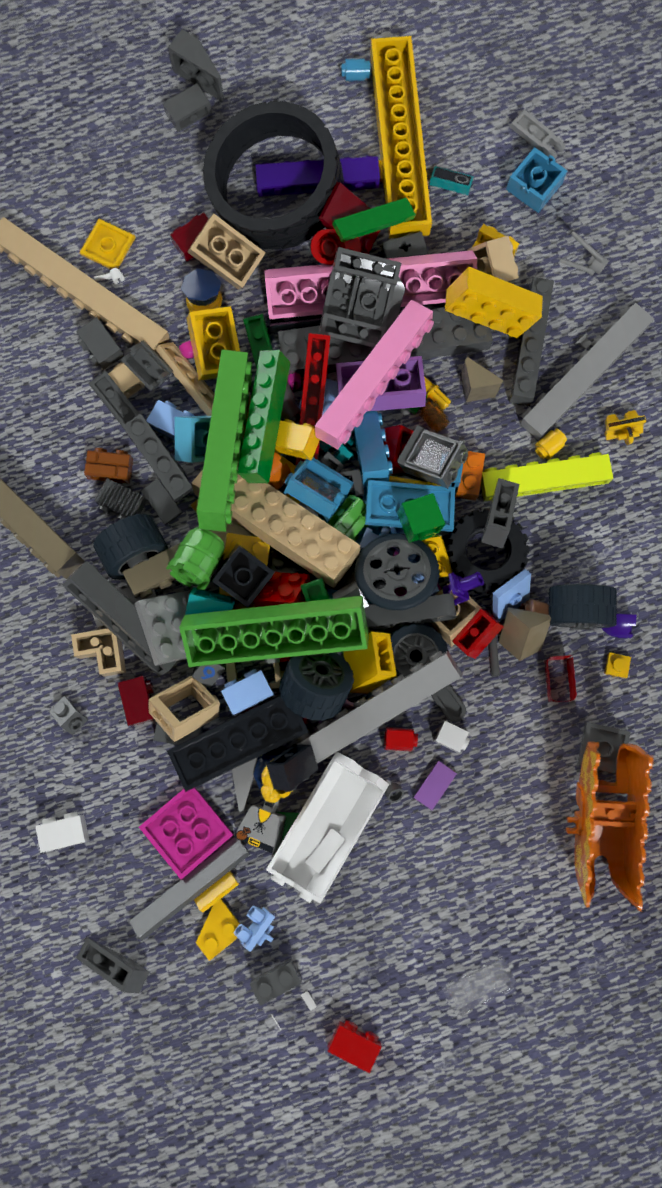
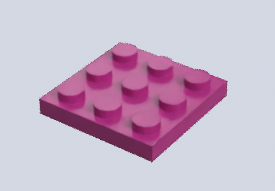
(186, 831)

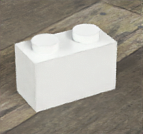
(62, 833)

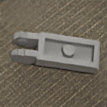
(537, 134)

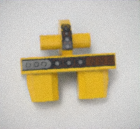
(624, 429)

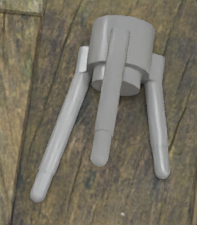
(596, 263)

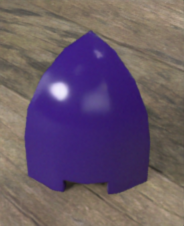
(623, 626)

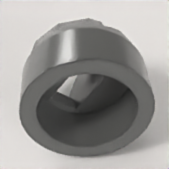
(394, 787)

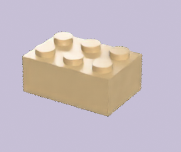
(226, 252)

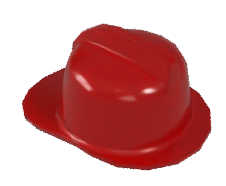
(325, 244)

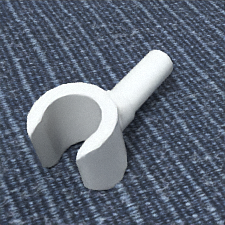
(114, 274)

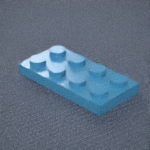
(386, 497)

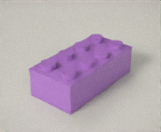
(403, 391)

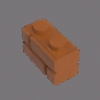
(108, 465)

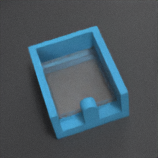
(318, 487)

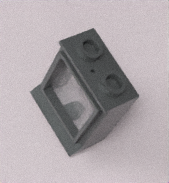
(432, 457)

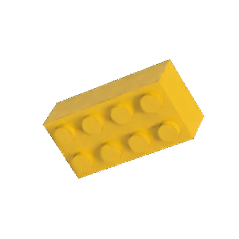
(493, 302)

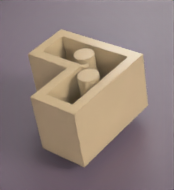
(104, 646)

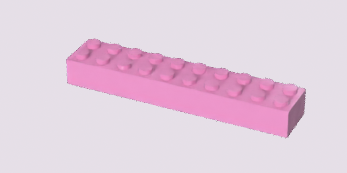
(304, 288)

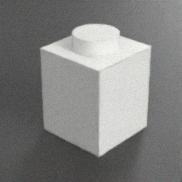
(452, 737)

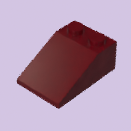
(342, 204)

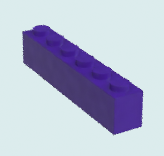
(304, 176)

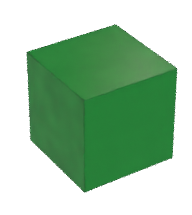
(421, 518)

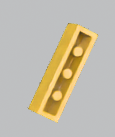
(295, 439)

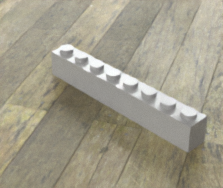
(586, 372)
(382, 706)

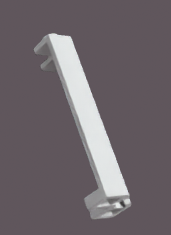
(340, 802)

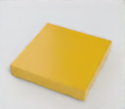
(107, 244)

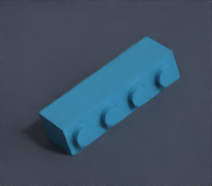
(371, 450)

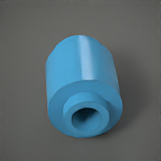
(355, 69)

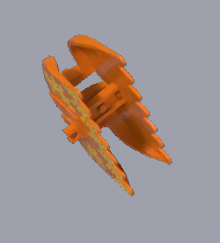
(612, 827)

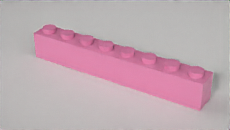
(374, 374)

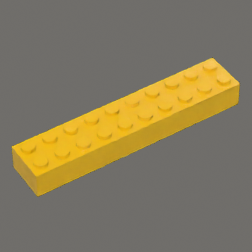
(400, 131)

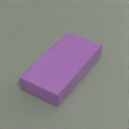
(435, 785)

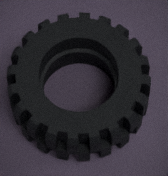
(461, 566)

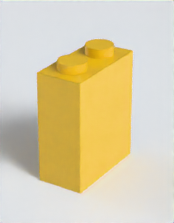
(372, 665)

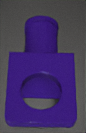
(461, 586)

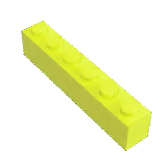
(550, 476)

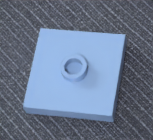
(511, 594)

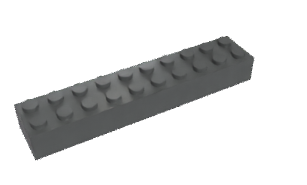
(447, 337)

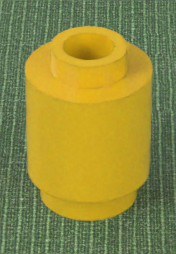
(550, 444)

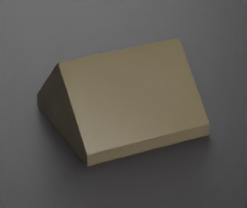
(479, 382)
(524, 632)

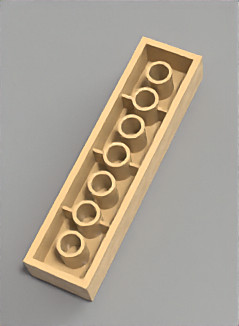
(291, 530)

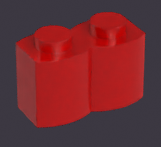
(400, 739)

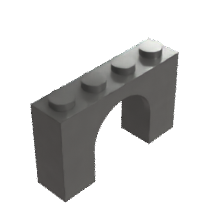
(158, 458)

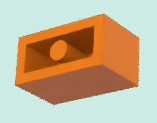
(471, 476)

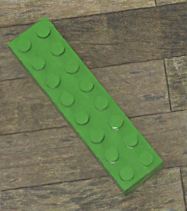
(224, 441)
(275, 631)

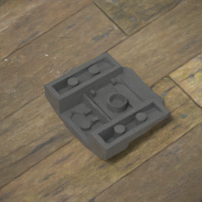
(361, 297)

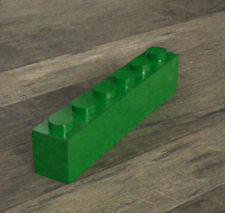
(264, 417)

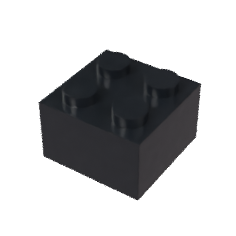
(242, 575)

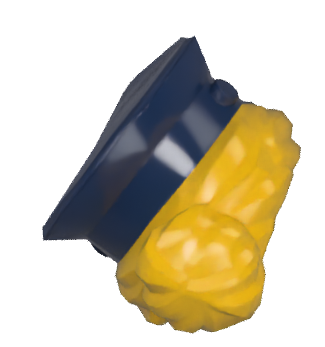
(202, 290)
(263, 779)

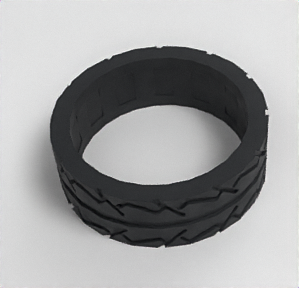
(241, 133)

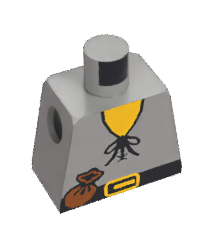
(262, 827)

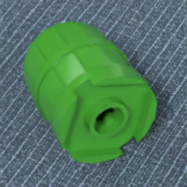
(197, 558)

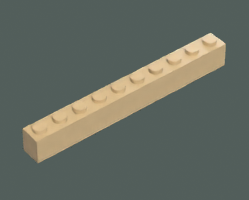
(79, 287)

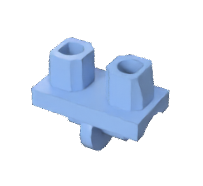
(258, 930)

